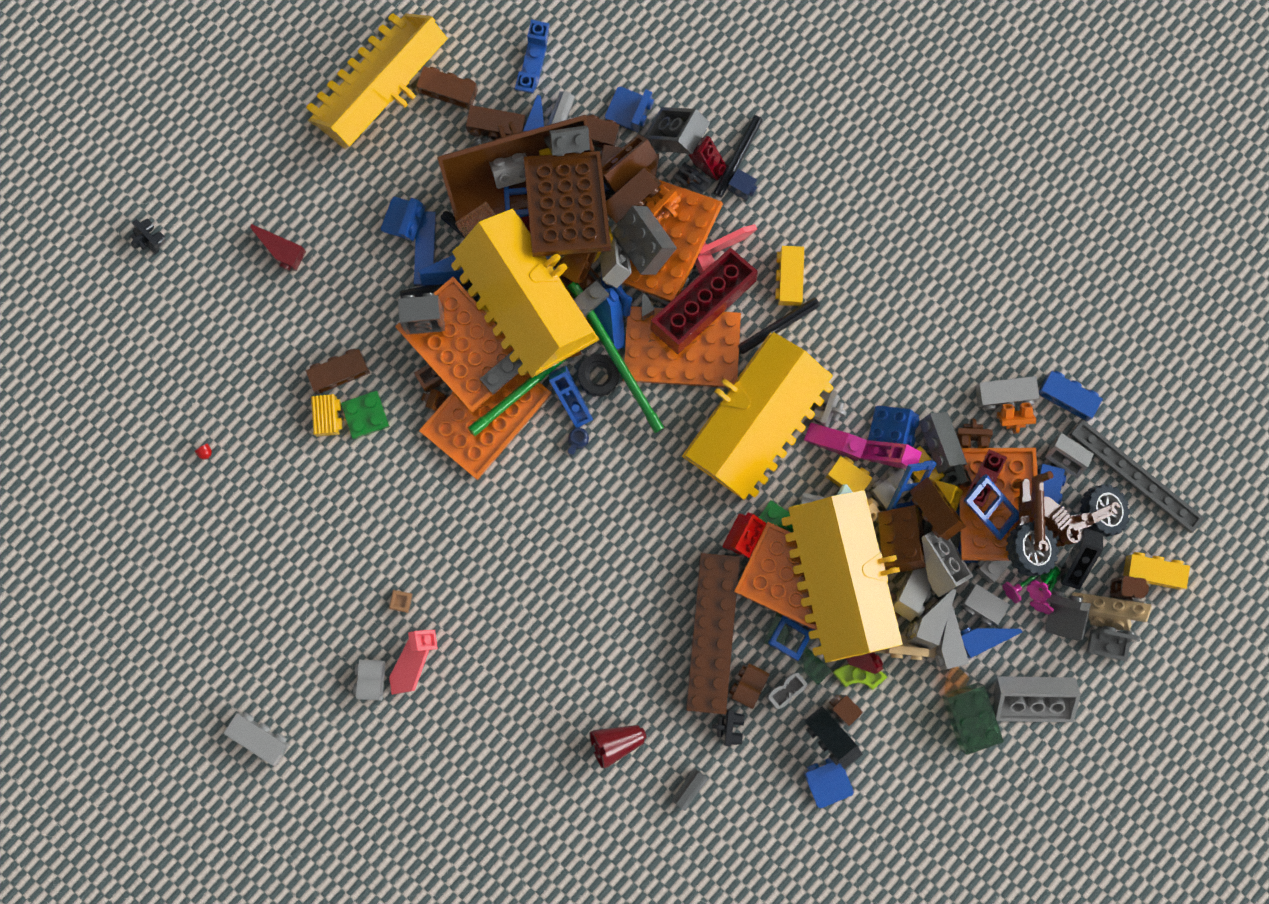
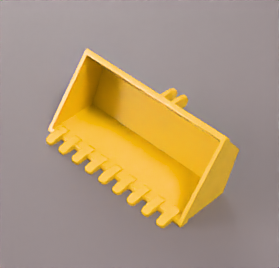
(377, 78)
(522, 294)
(759, 416)
(843, 576)

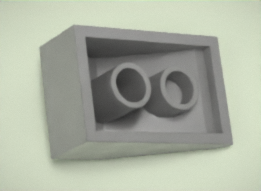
(943, 564)
(929, 627)

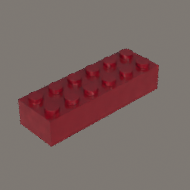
(703, 300)

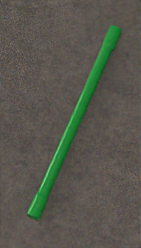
(651, 416)
(481, 423)

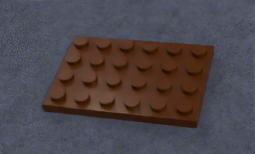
(566, 204)

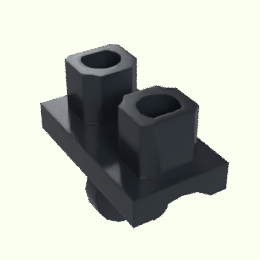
(692, 179)
(142, 237)
(732, 719)

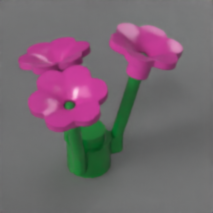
(1037, 590)

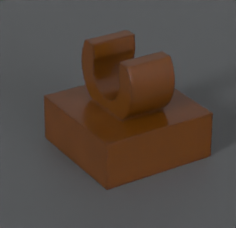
(433, 400)

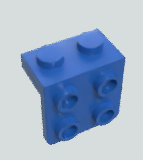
(629, 108)
(403, 218)
(894, 425)
(828, 783)

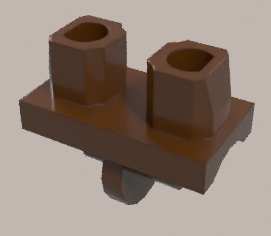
(974, 432)

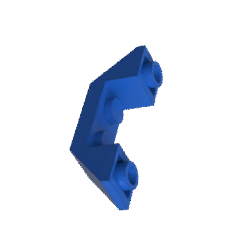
(534, 57)

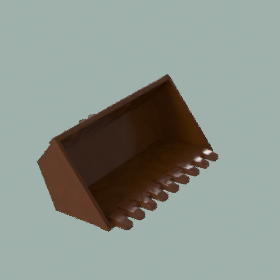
(469, 173)

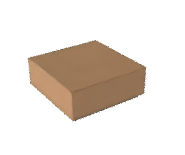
(400, 601)

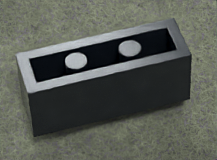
(1082, 559)
(832, 738)

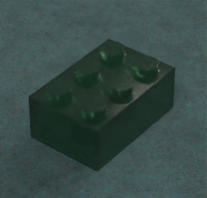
(972, 718)

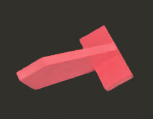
(705, 256)
(411, 661)

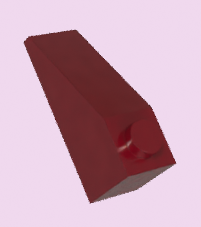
(284, 251)

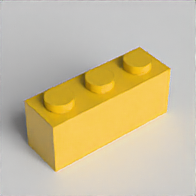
(790, 276)
(1157, 571)

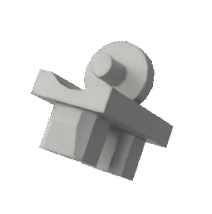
(830, 400)

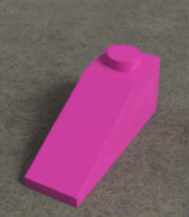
(835, 441)
(891, 454)

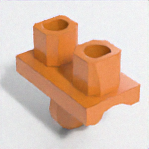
(667, 204)
(1016, 419)

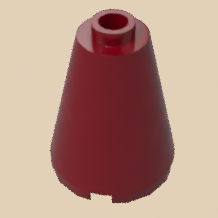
(615, 743)

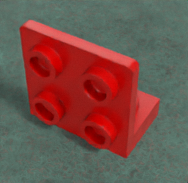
(744, 534)

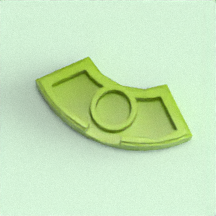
(849, 674)

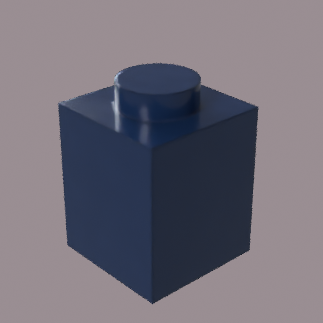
(742, 185)

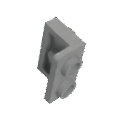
(508, 170)

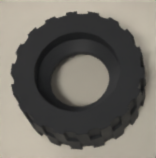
(598, 389)

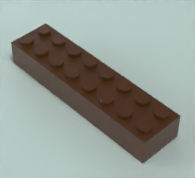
(712, 633)

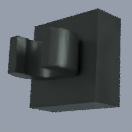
(962, 476)

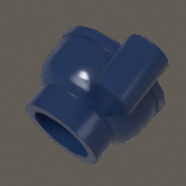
(578, 439)

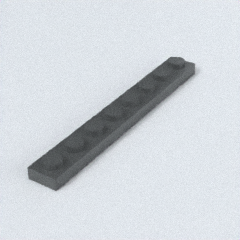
(506, 369)
(1137, 476)

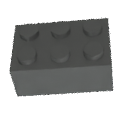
(677, 130)
(644, 240)
(421, 314)

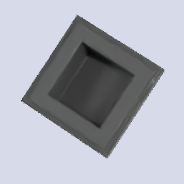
(647, 307)

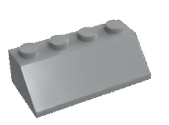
(1036, 699)

